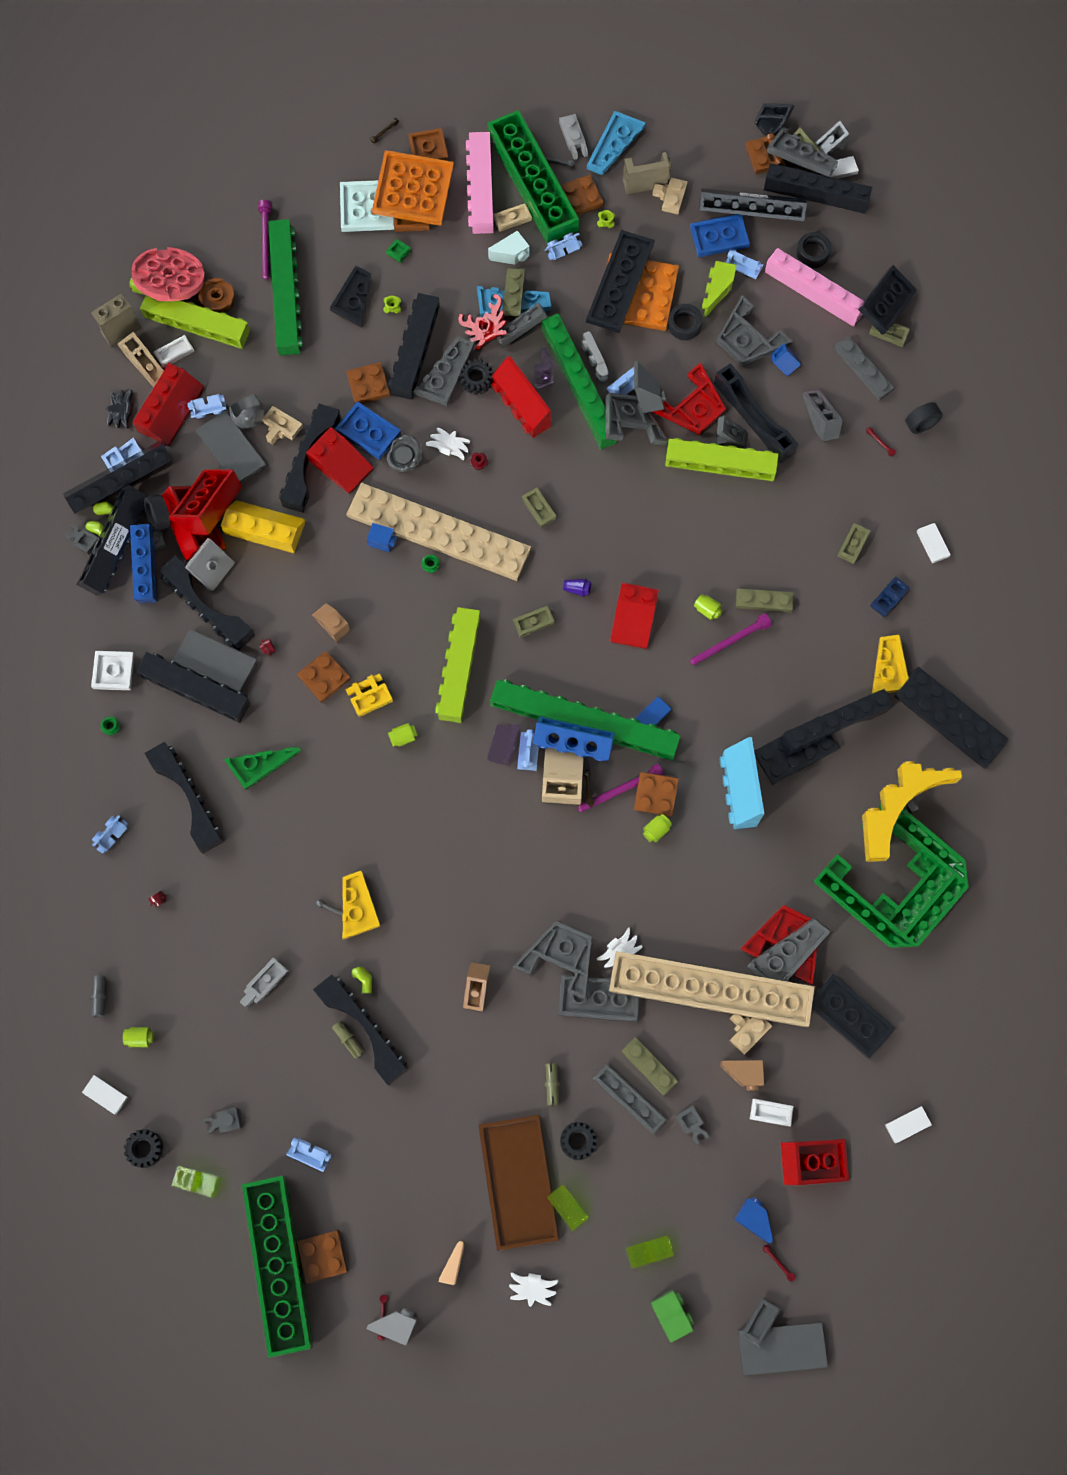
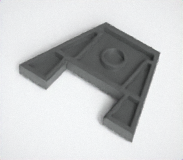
(745, 342)
(626, 412)
(563, 948)

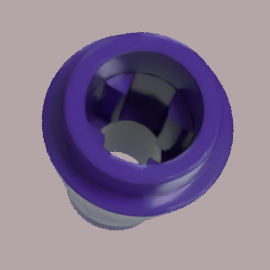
(577, 586)

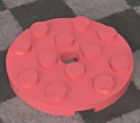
(185, 272)

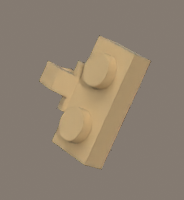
(671, 194)
(280, 425)
(748, 1032)

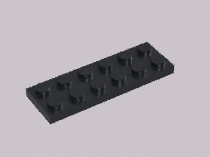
(620, 281)
(951, 717)

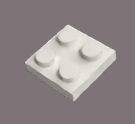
(113, 670)

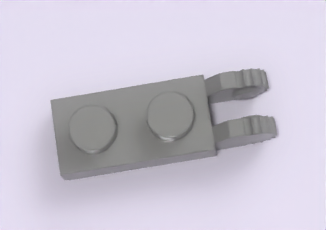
(573, 135)
(595, 357)

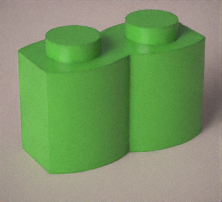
(671, 1315)

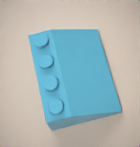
(742, 785)

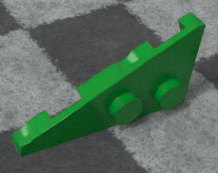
(255, 767)

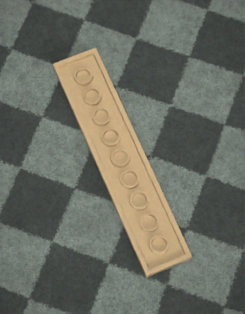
(440, 531)
(712, 989)

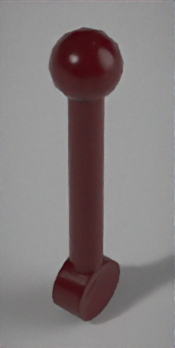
(891, 452)
(790, 1276)
(383, 1299)

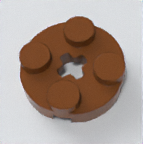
(219, 286)

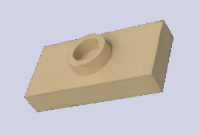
(512, 217)

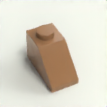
(331, 622)
(476, 986)
(745, 1073)

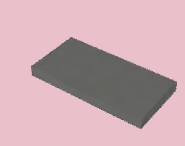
(230, 447)
(215, 660)
(598, 1002)
(785, 1350)

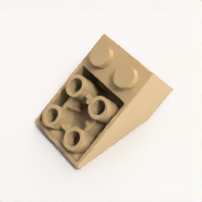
(562, 777)

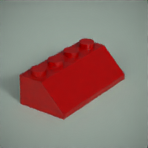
(521, 398)
(167, 404)
(206, 500)
(187, 541)

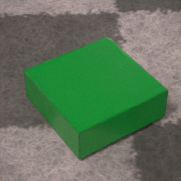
(398, 250)

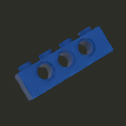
(143, 563)
(583, 734)

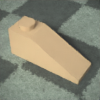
(141, 358)

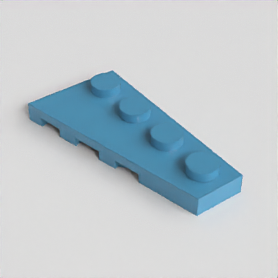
(614, 141)
(529, 299)

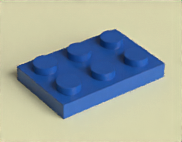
(719, 235)
(368, 430)

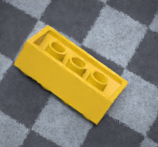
(262, 526)

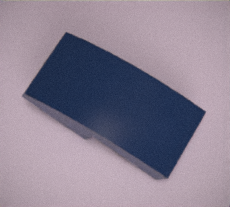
(890, 596)

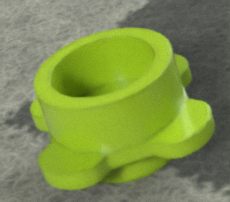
(606, 214)
(392, 300)

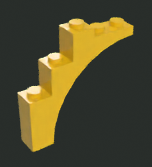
(912, 781)

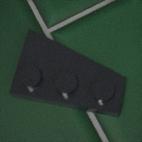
(352, 297)

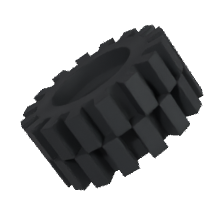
(473, 367)
(587, 1131)
(152, 1157)

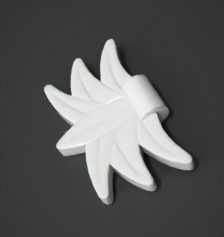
(448, 443)
(620, 945)
(532, 1288)

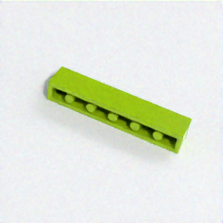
(197, 320)
(721, 459)
(459, 665)

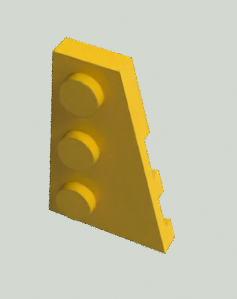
(890, 665)
(358, 907)

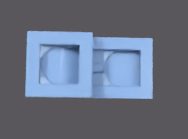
(117, 454)

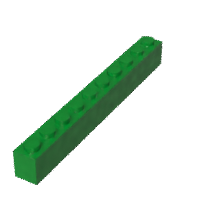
(627, 732)

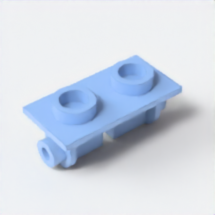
(556, 248)
(744, 264)
(624, 384)
(214, 406)
(527, 752)
(113, 827)
(314, 1157)

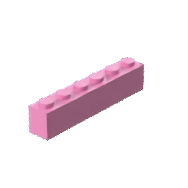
(481, 182)
(814, 286)

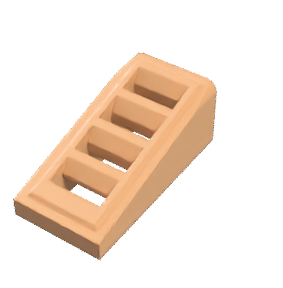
(452, 1267)

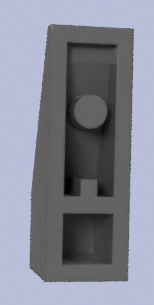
(823, 416)

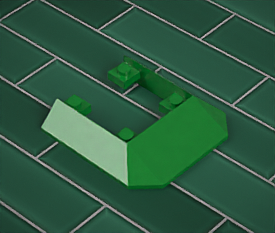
(910, 922)

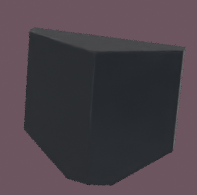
(773, 117)

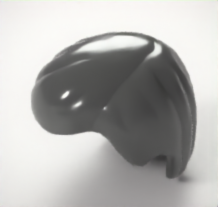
(247, 412)
(405, 453)

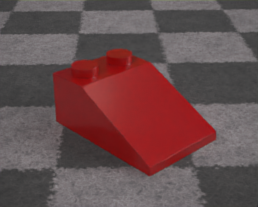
(339, 460)
(634, 615)
(814, 1162)

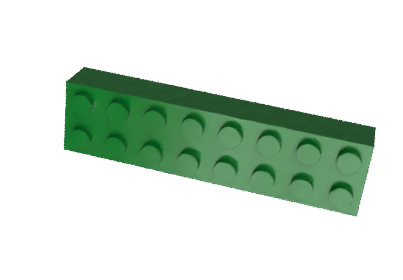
(533, 176)
(277, 1266)

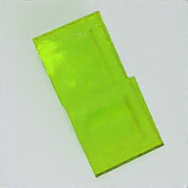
(196, 1181)
(567, 1207)
(649, 1251)

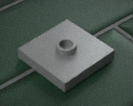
(209, 564)

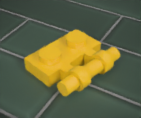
(371, 699)

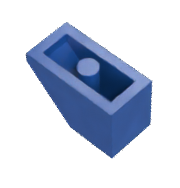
(755, 1219)

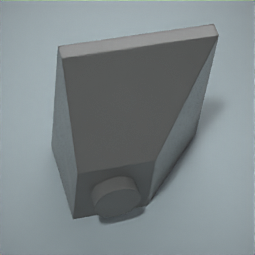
(648, 390)

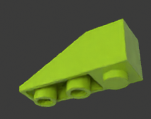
(720, 285)

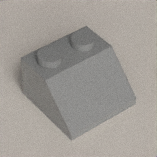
(395, 1325)

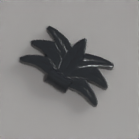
(120, 408)

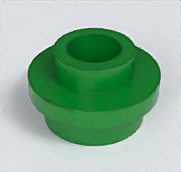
(430, 558)
(110, 720)

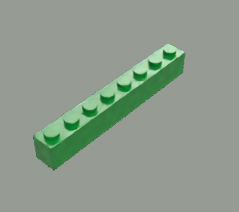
(284, 287)
(577, 378)

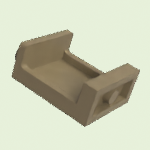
(645, 177)
(116, 320)

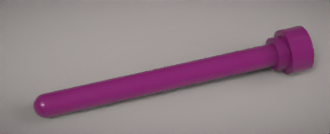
(265, 209)
(762, 622)
(656, 769)

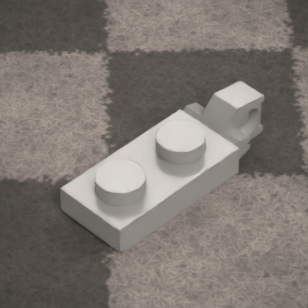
(263, 982)

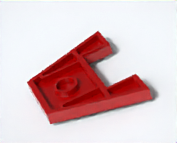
(699, 408)
(774, 930)

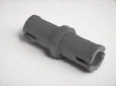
(98, 996)

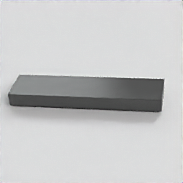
(630, 1099)

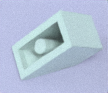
(510, 250)

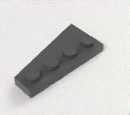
(792, 149)
(443, 378)
(789, 954)

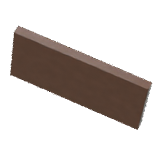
(518, 1182)

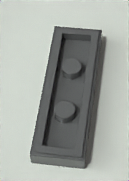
(522, 324)

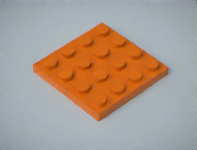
(413, 188)
(653, 296)

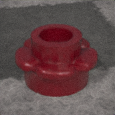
(478, 465)
(267, 647)
(157, 899)

